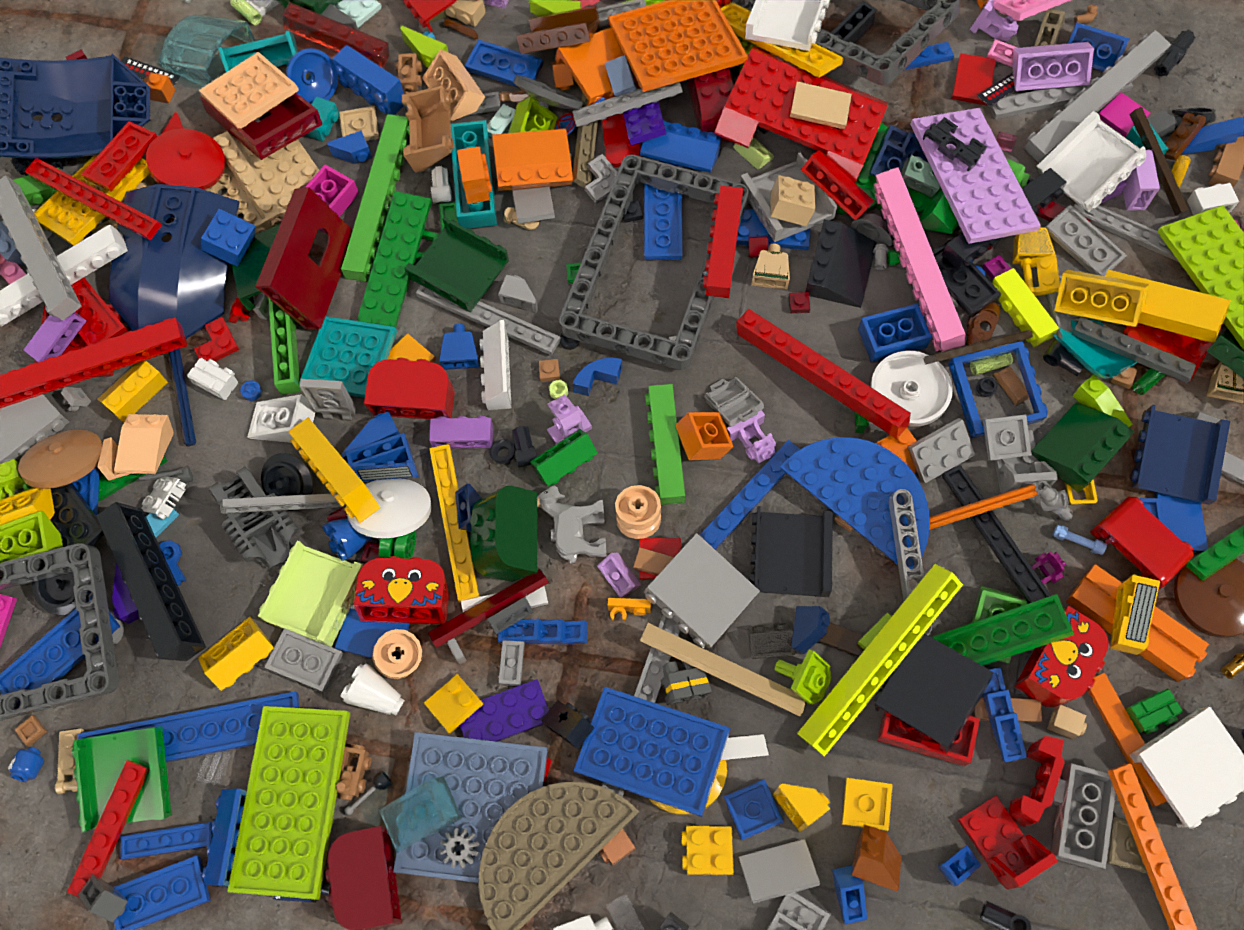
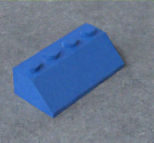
(684, 147)
(225, 837)

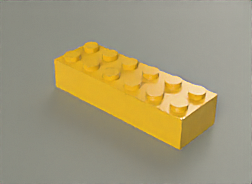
(333, 470)

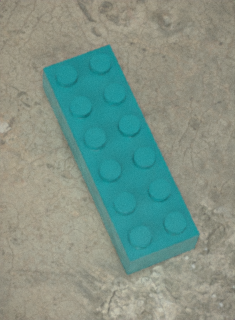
(480, 213)

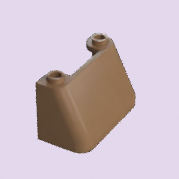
(429, 127)

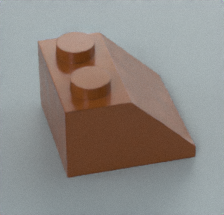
(877, 858)

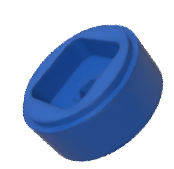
(251, 390)

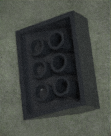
(841, 265)

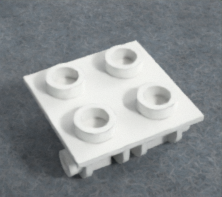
(159, 496)

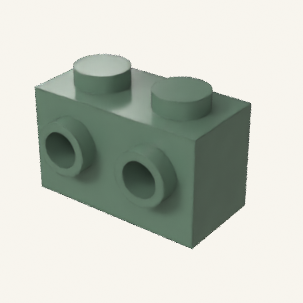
(920, 176)

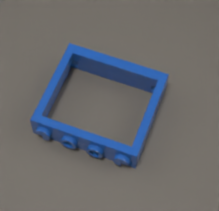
(965, 395)

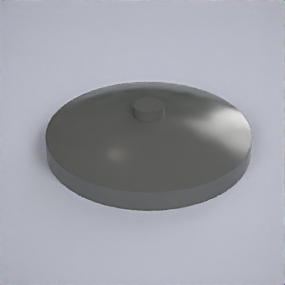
(546, 94)

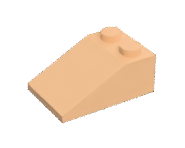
(143, 443)

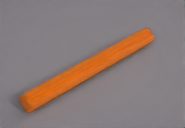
(983, 506)

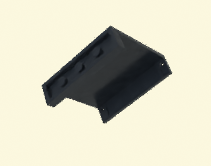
(792, 553)
(934, 690)

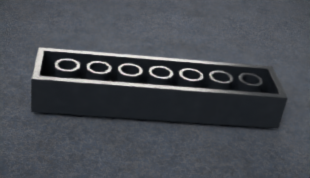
(150, 582)

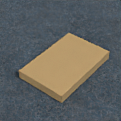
(820, 105)

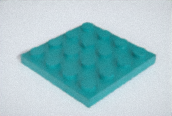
(347, 352)

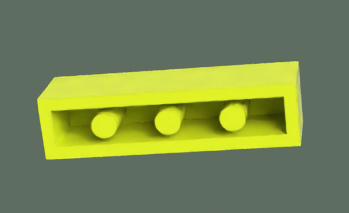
(1024, 307)

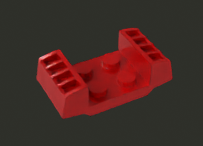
(1029, 809)

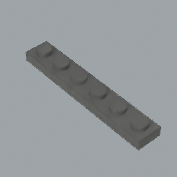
(1134, 349)

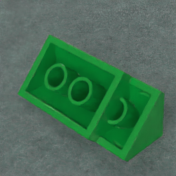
(939, 215)

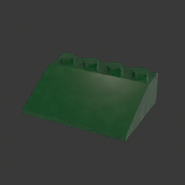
(1081, 444)

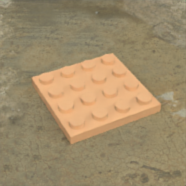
(248, 90)

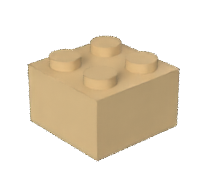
(792, 200)

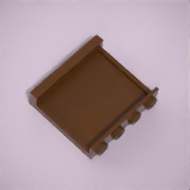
(560, 29)

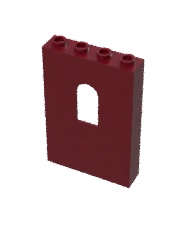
(287, 123)
(290, 275)

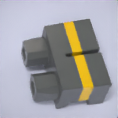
(685, 684)

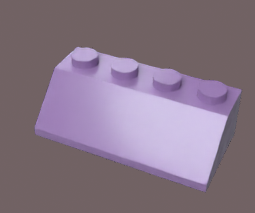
(1052, 66)

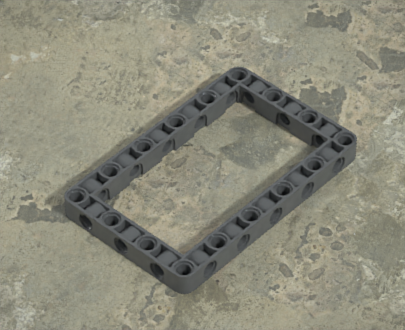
(887, 67)
(624, 339)
(93, 619)

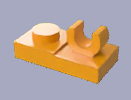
(621, 605)

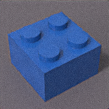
(228, 237)

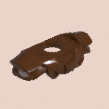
(988, 314)

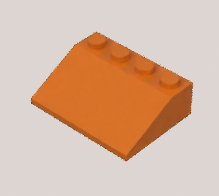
(532, 159)

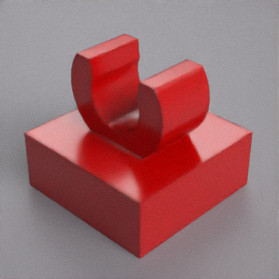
(237, 312)

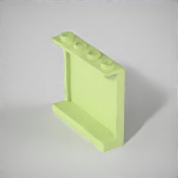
(312, 594)

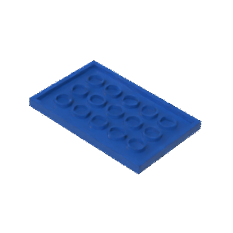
(653, 751)

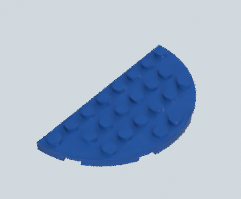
(856, 484)

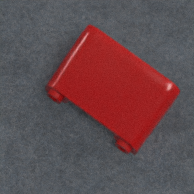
(1144, 540)

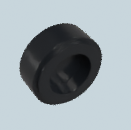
(568, 343)

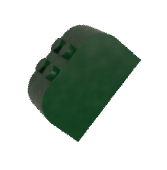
(505, 534)

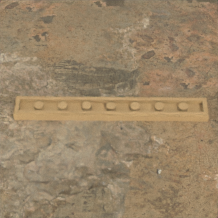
(723, 669)

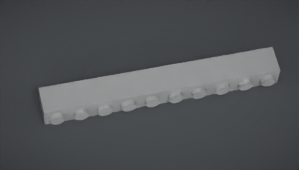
(1098, 95)
(36, 251)

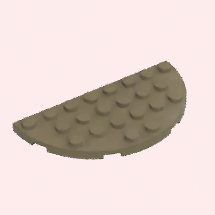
(543, 846)

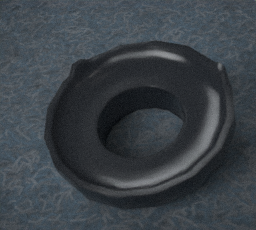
(501, 444)

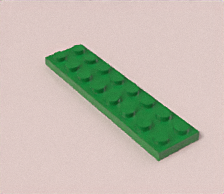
(396, 249)

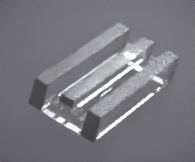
(219, 775)

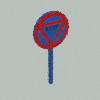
(568, 122)

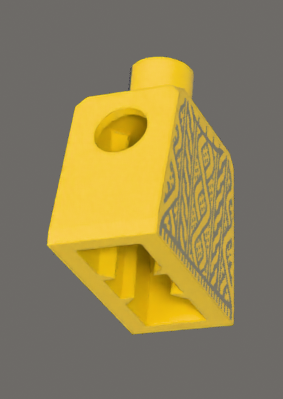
(1032, 245)

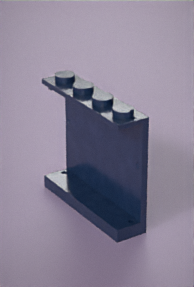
(1180, 456)

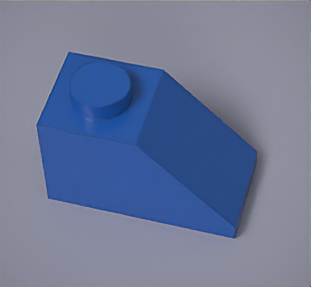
(350, 148)
(850, 895)

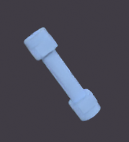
(1096, 546)

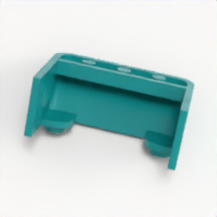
(275, 49)

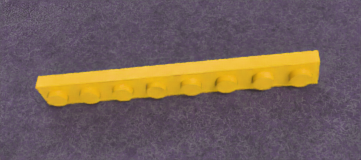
(457, 539)

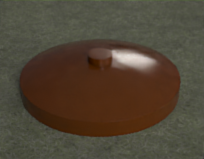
(1215, 603)

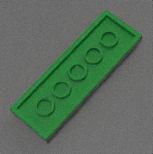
(1010, 631)

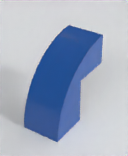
(603, 369)

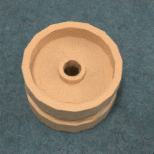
(638, 512)
(406, 645)

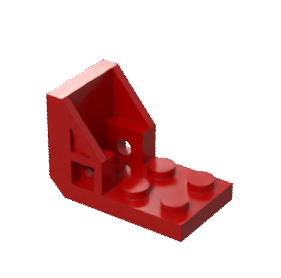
(1003, 846)

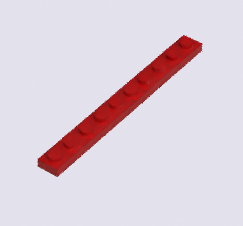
(94, 199)

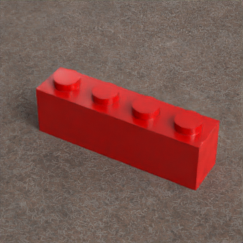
(837, 185)

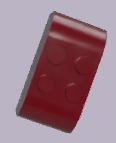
(709, 98)
(364, 880)

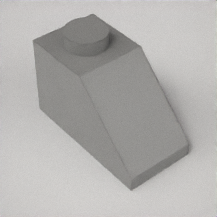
(517, 294)

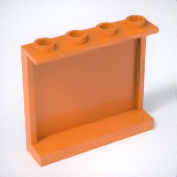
(587, 64)

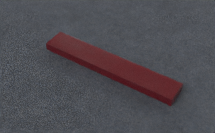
(487, 608)

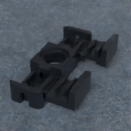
(941, 135)

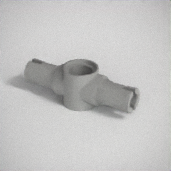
(1054, 500)

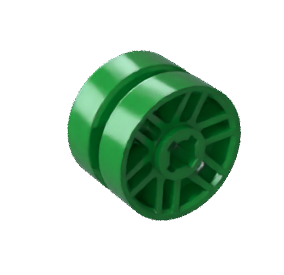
(398, 546)

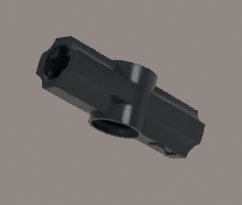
(1174, 53)

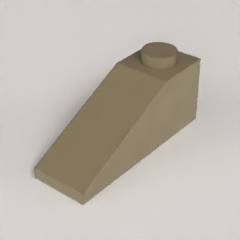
(1050, 28)

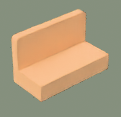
(108, 458)

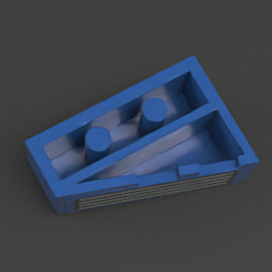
(383, 459)

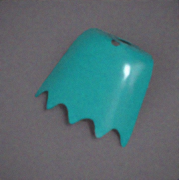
(1093, 357)

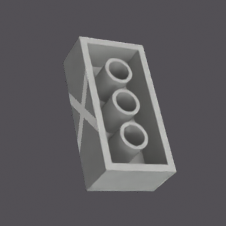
(1084, 818)

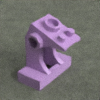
(995, 25)
(566, 418)
(747, 430)

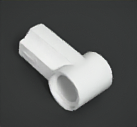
(441, 189)

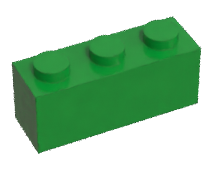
(564, 457)

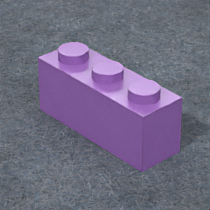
(54, 336)
(462, 432)

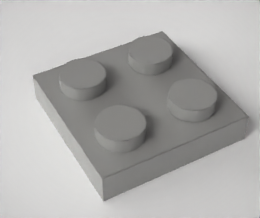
(1007, 437)

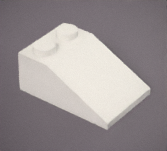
(277, 416)

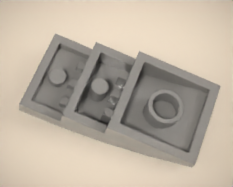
(798, 914)

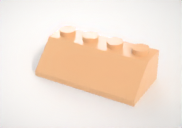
(451, 73)

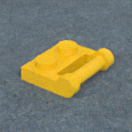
(1047, 274)

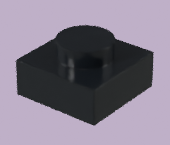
(633, 212)

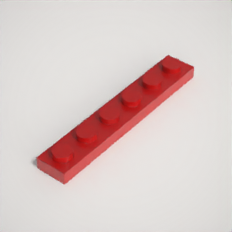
(110, 825)

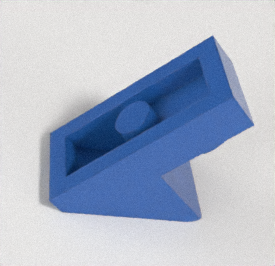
(959, 866)

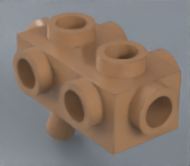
(408, 70)
(351, 777)

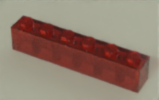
(333, 34)

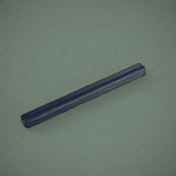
(182, 398)

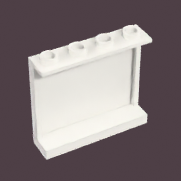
(786, 22)
(1093, 161)
(1194, 766)

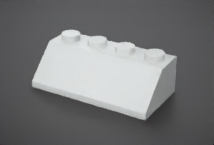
(496, 367)

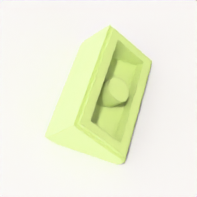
(755, 153)

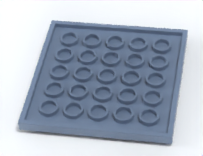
(484, 784)

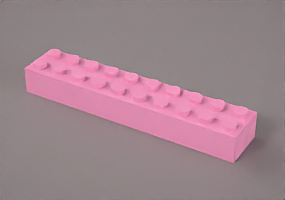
(919, 261)

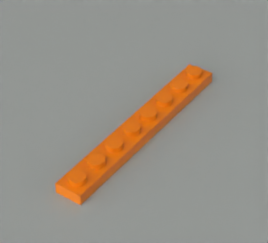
(1151, 848)

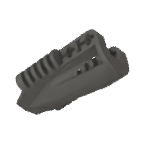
(257, 534)

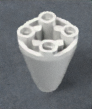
(372, 692)

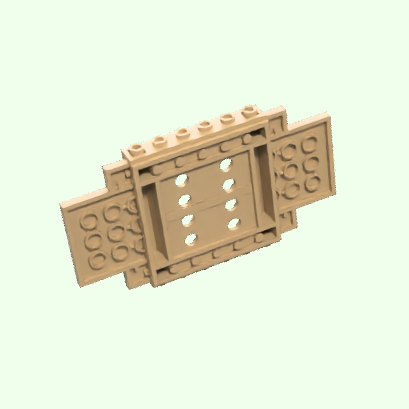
(259, 185)

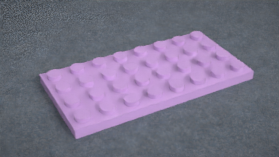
(986, 198)

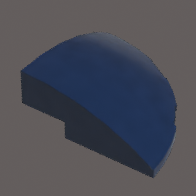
(895, 150)

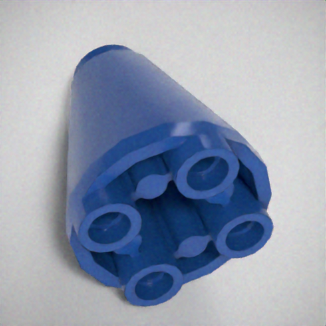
(344, 538)

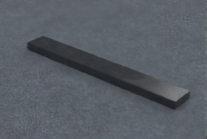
(997, 537)

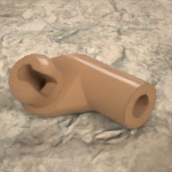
(1089, 15)

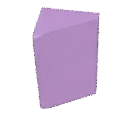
(619, 575)

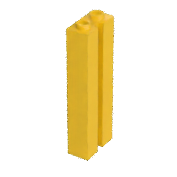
(1180, 309)

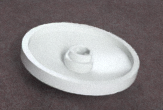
(914, 386)
(403, 509)

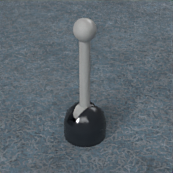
(380, 781)

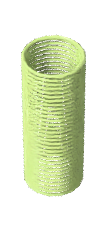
(244, 11)
(997, 359)

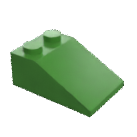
(993, 602)

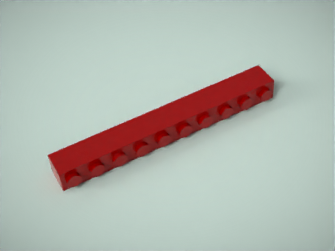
(91, 361)
(823, 374)

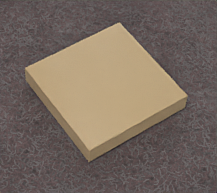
(360, 120)

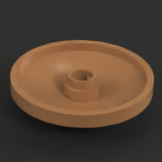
(60, 459)

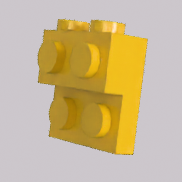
(707, 850)

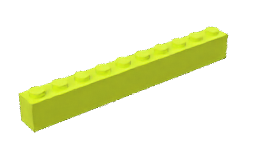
(880, 659)

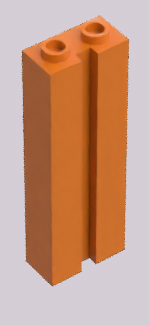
(1170, 644)

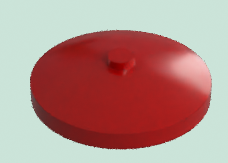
(185, 159)

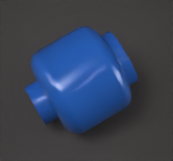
(26, 764)

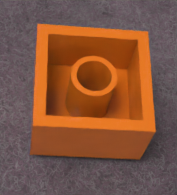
(474, 174)
(704, 435)

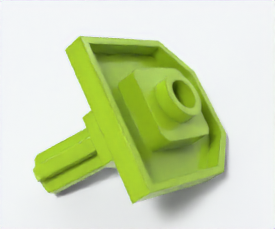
(809, 679)

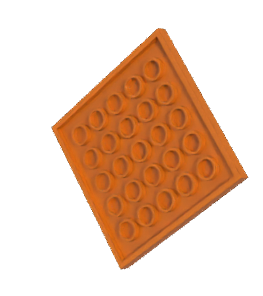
(676, 41)

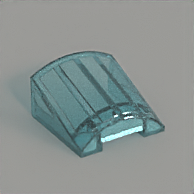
(194, 43)

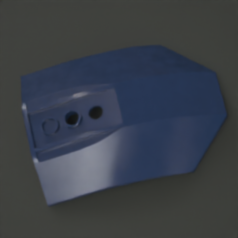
(89, 94)
(175, 276)

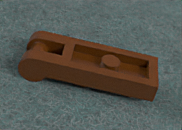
(1183, 135)

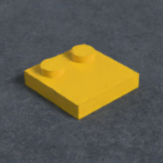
(453, 703)
(867, 803)

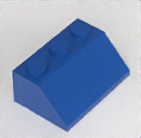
(1106, 45)

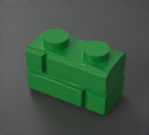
(1153, 711)

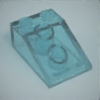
(420, 813)

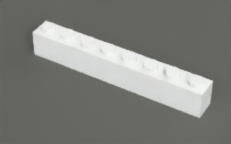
(76, 264)

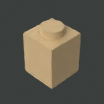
(1067, 722)

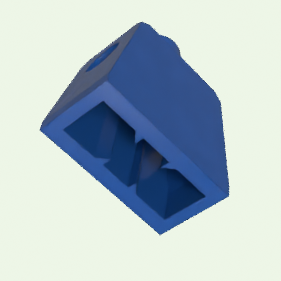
(458, 349)

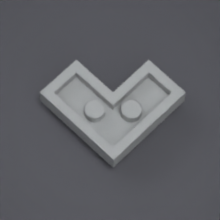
(605, 177)

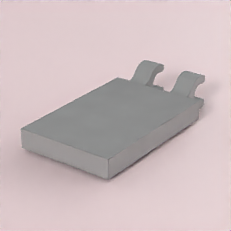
(328, 397)

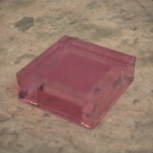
(1006, 141)

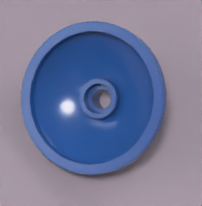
(321, 72)

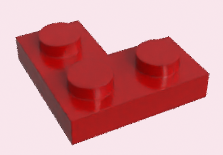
(221, 343)

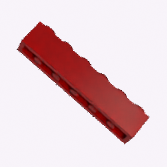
(724, 241)

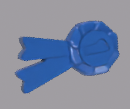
(172, 555)

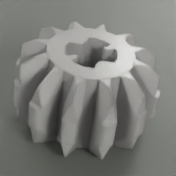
(465, 854)

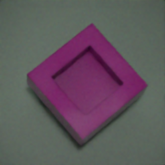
(996, 267)

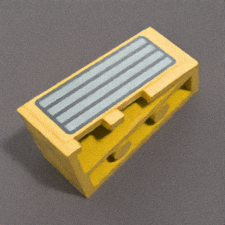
(1133, 614)

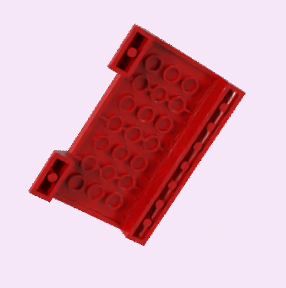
(765, 100)

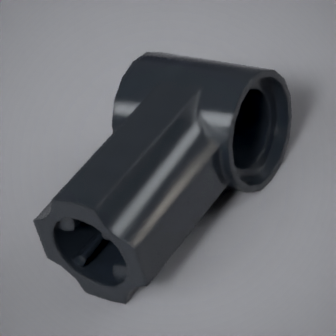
(1059, 355)
(524, 450)
(1002, 918)

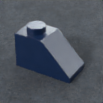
(465, 499)
(809, 627)

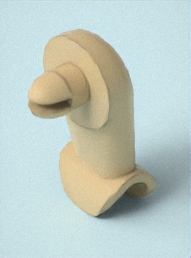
(510, 216)

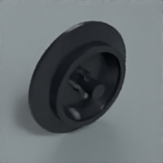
(286, 476)
(55, 593)

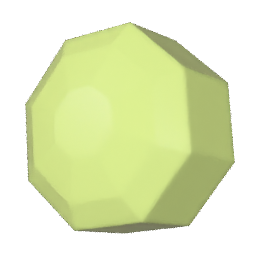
(558, 388)

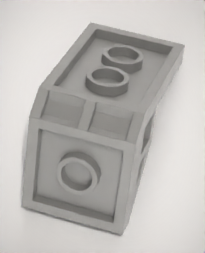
(1023, 471)

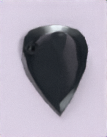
(1207, 112)

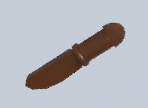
(461, 28)

